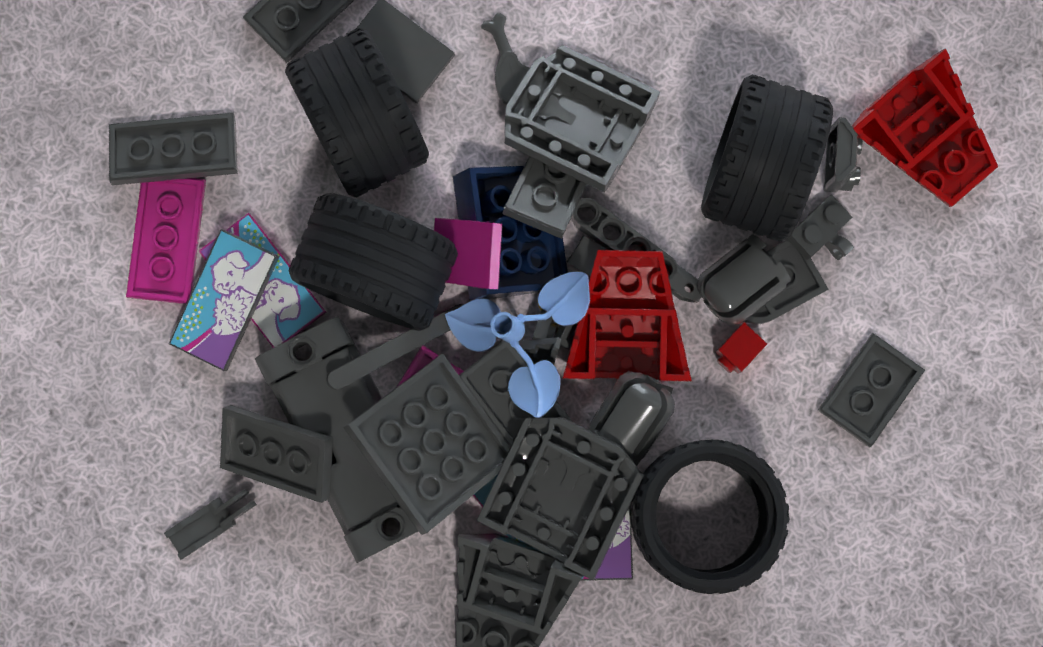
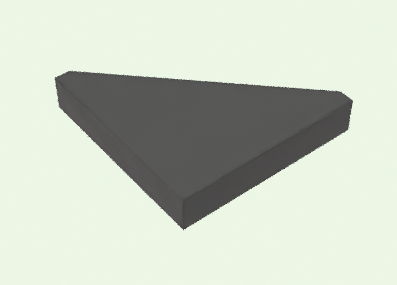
(541, 349)

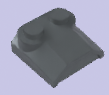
(841, 157)

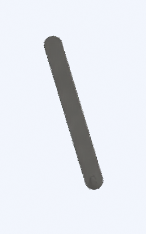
(387, 352)

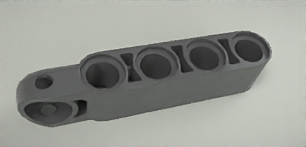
(678, 278)

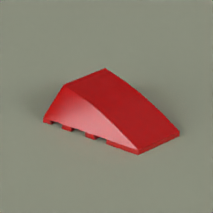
(929, 131)
(628, 321)

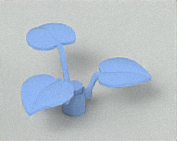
(481, 321)

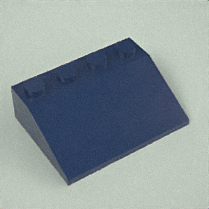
(527, 254)

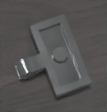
(821, 229)

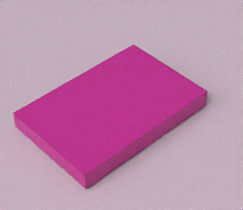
(477, 250)

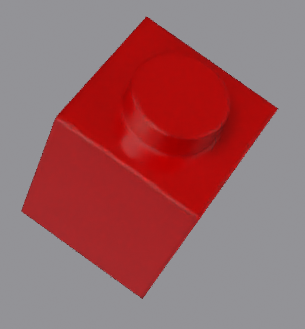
(740, 349)

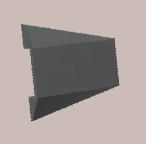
(508, 592)

